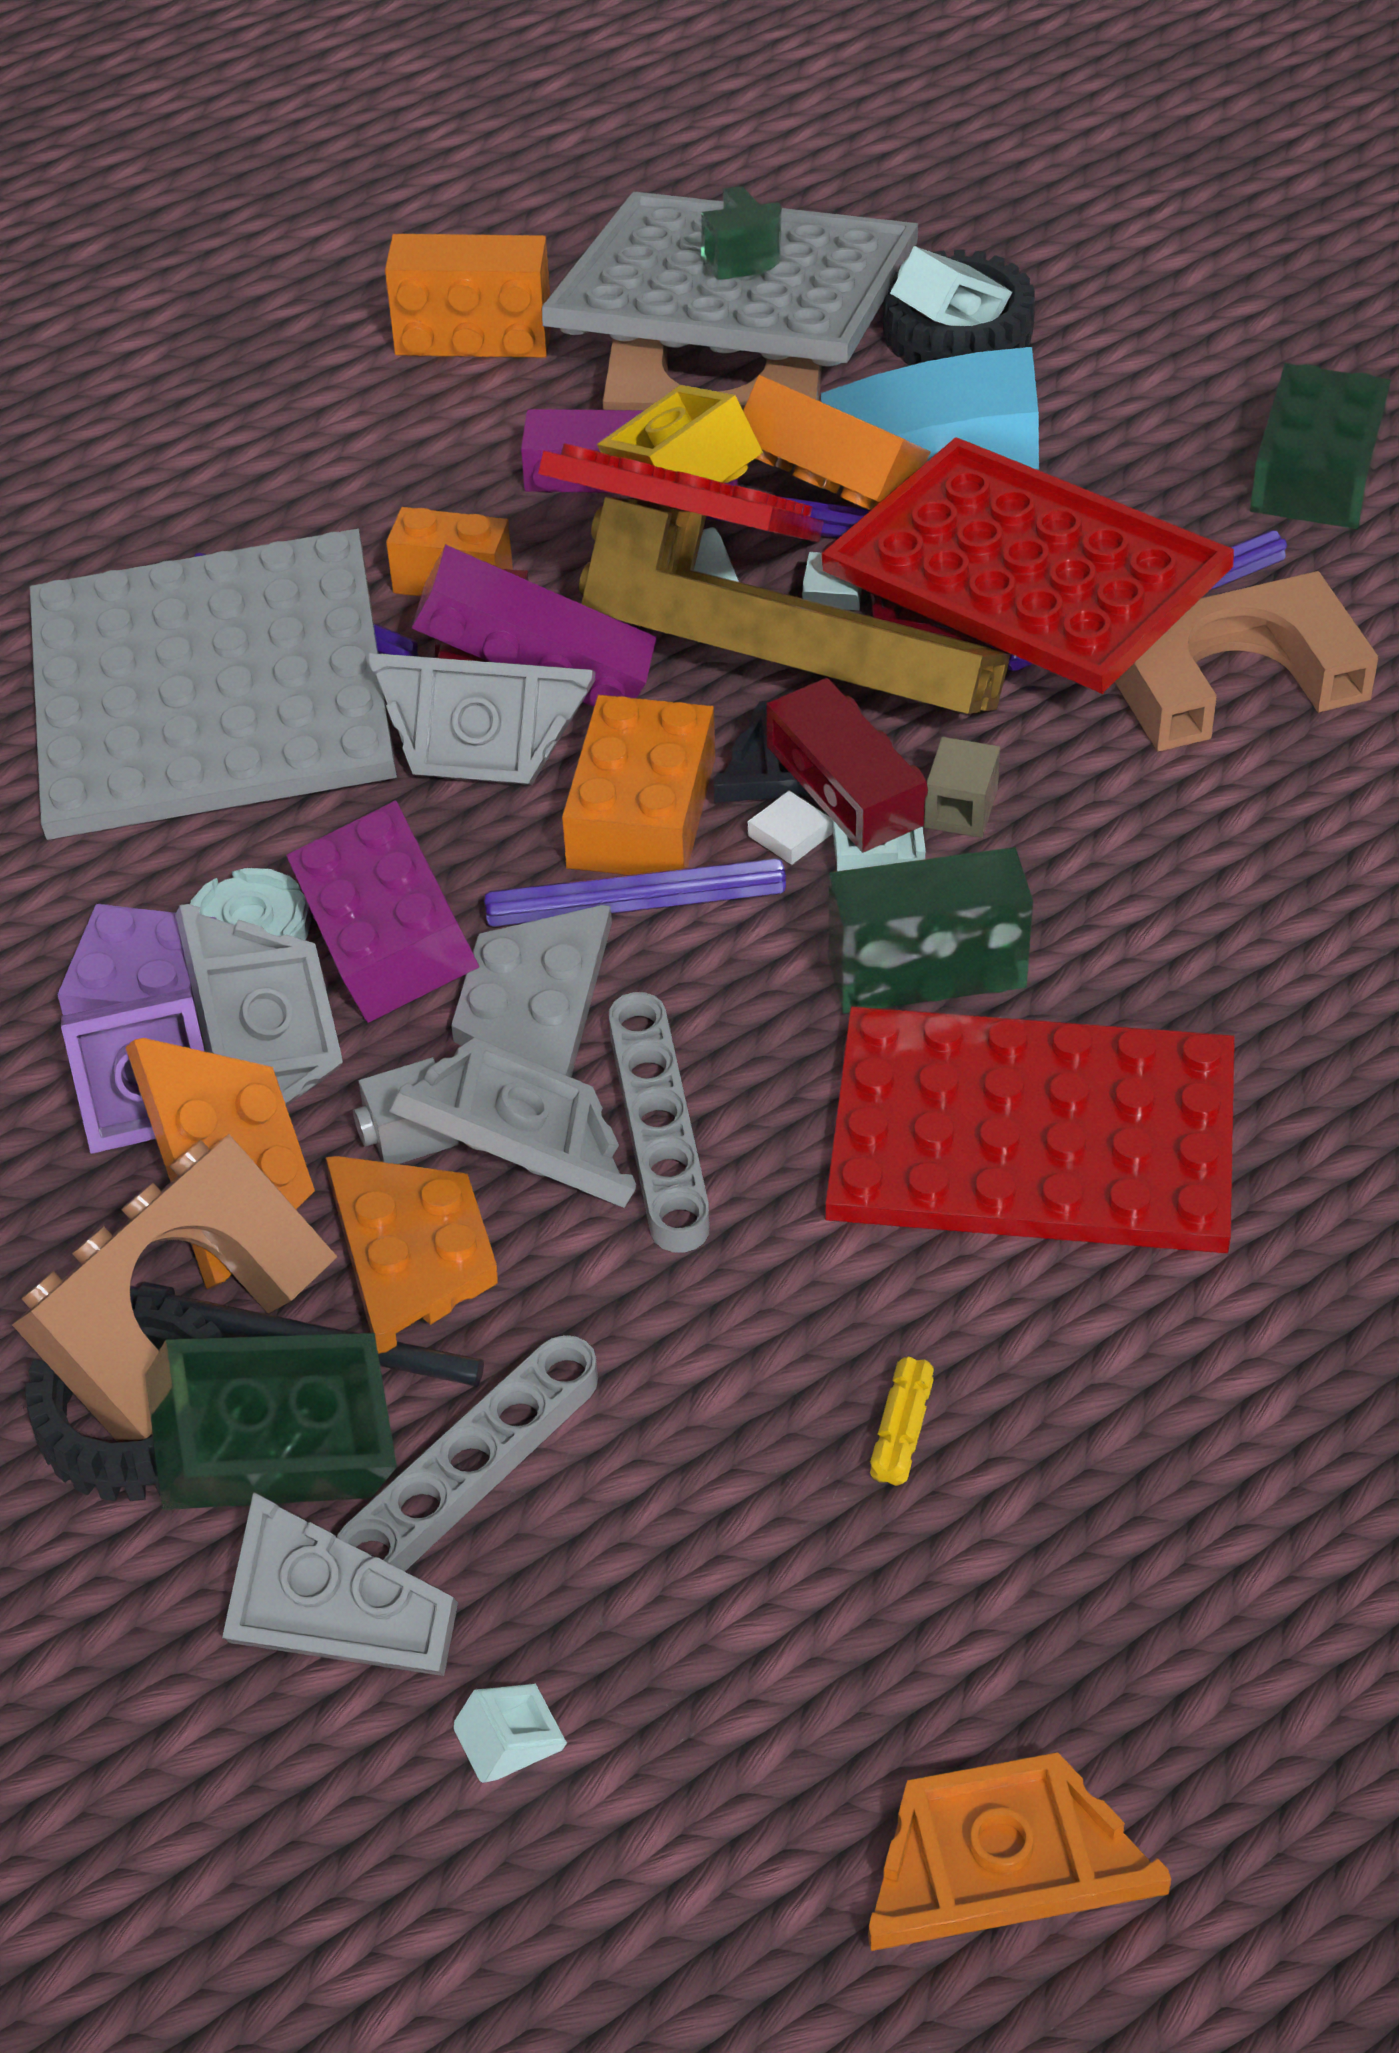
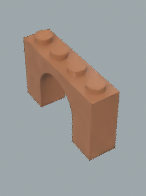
(640, 377)
(1286, 619)
(87, 1319)

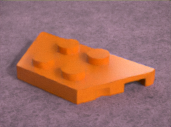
(207, 1097)
(410, 1241)
(1004, 1851)

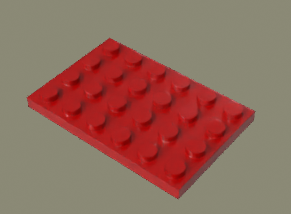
(682, 491)
(1029, 563)
(1035, 1130)

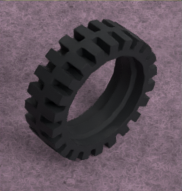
(928, 341)
(93, 1461)

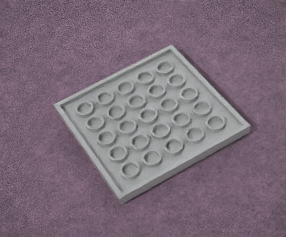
(650, 283)
(206, 684)

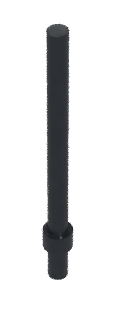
(255, 1324)

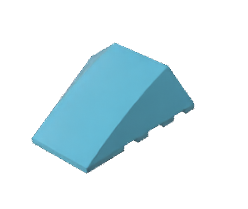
(971, 396)

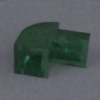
(741, 236)

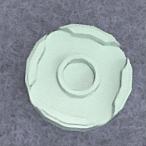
(257, 898)

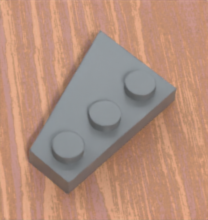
(330, 1600)

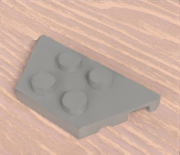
(478, 715)
(535, 986)
(260, 999)
(521, 1115)

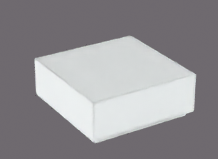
(790, 827)

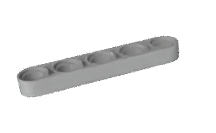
(665, 1142)
(481, 1430)

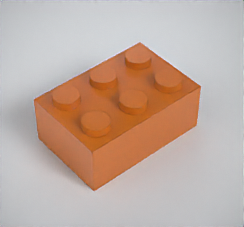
(468, 295)
(829, 445)
(639, 786)

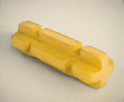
(902, 1421)

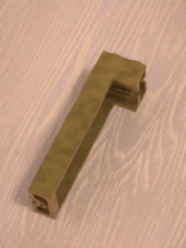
(648, 579)

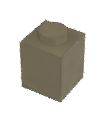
(962, 787)

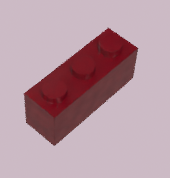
(846, 764)

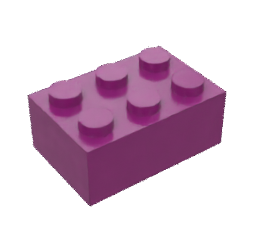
(382, 911)

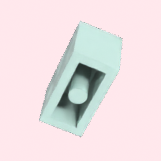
(948, 290)

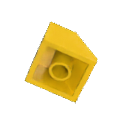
(689, 433)

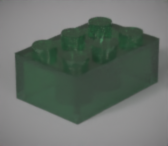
(1320, 445)
(929, 929)
(269, 1419)

